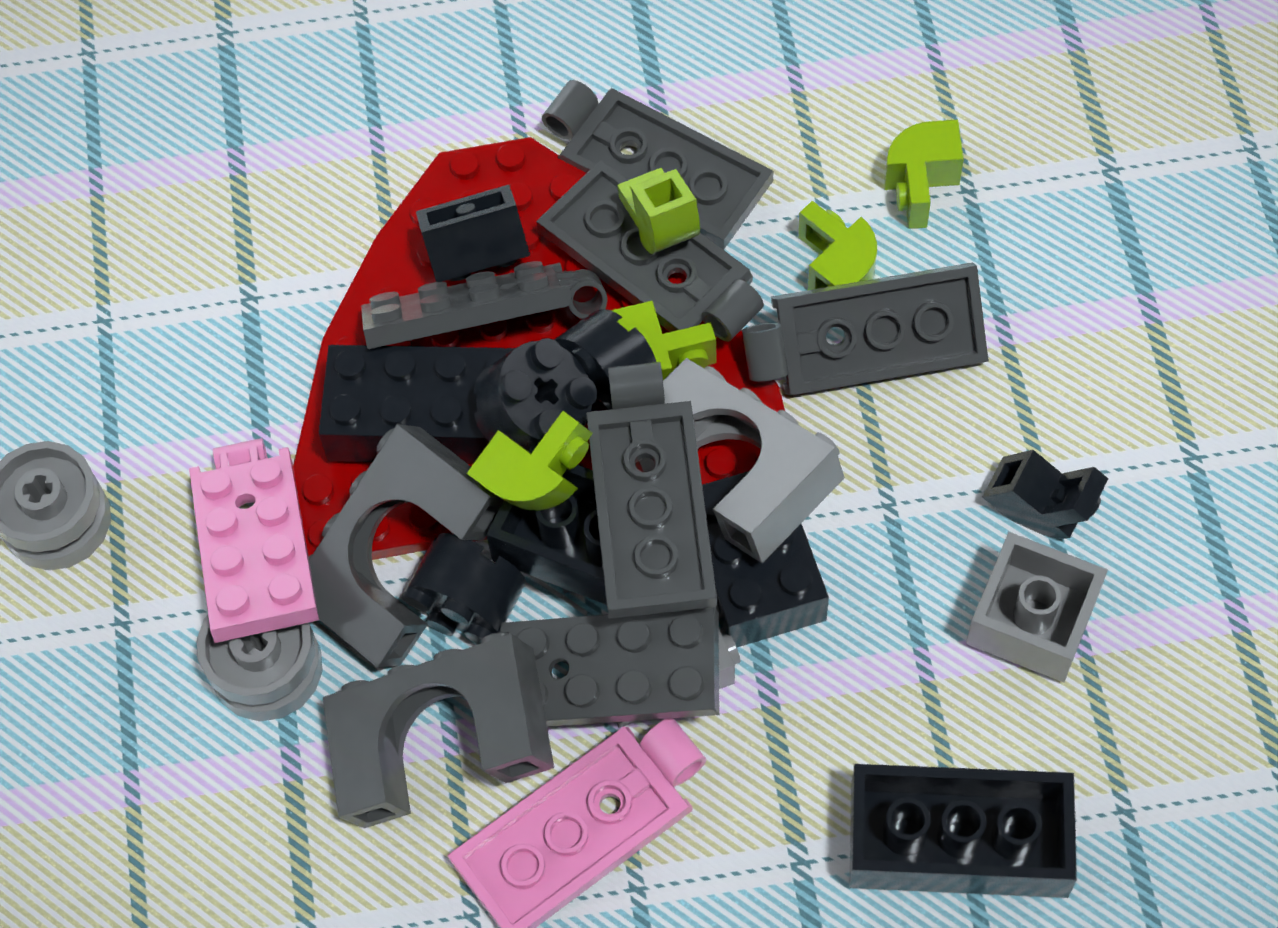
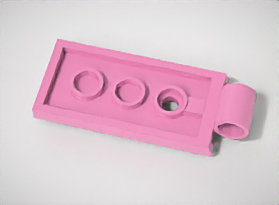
(252, 556)
(561, 839)

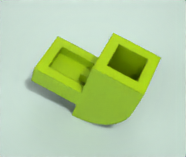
(920, 159)
(661, 208)
(843, 252)
(670, 348)
(533, 478)

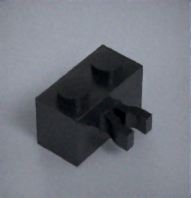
(473, 234)

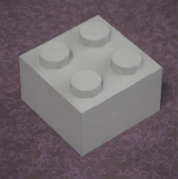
(1036, 606)

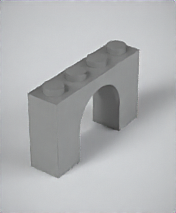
(791, 471)

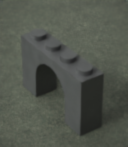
(346, 588)
(372, 718)

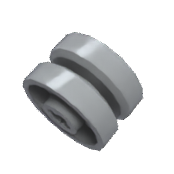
(51, 506)
(262, 672)

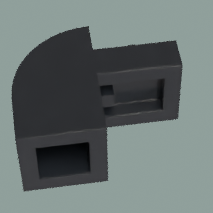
(1041, 496)

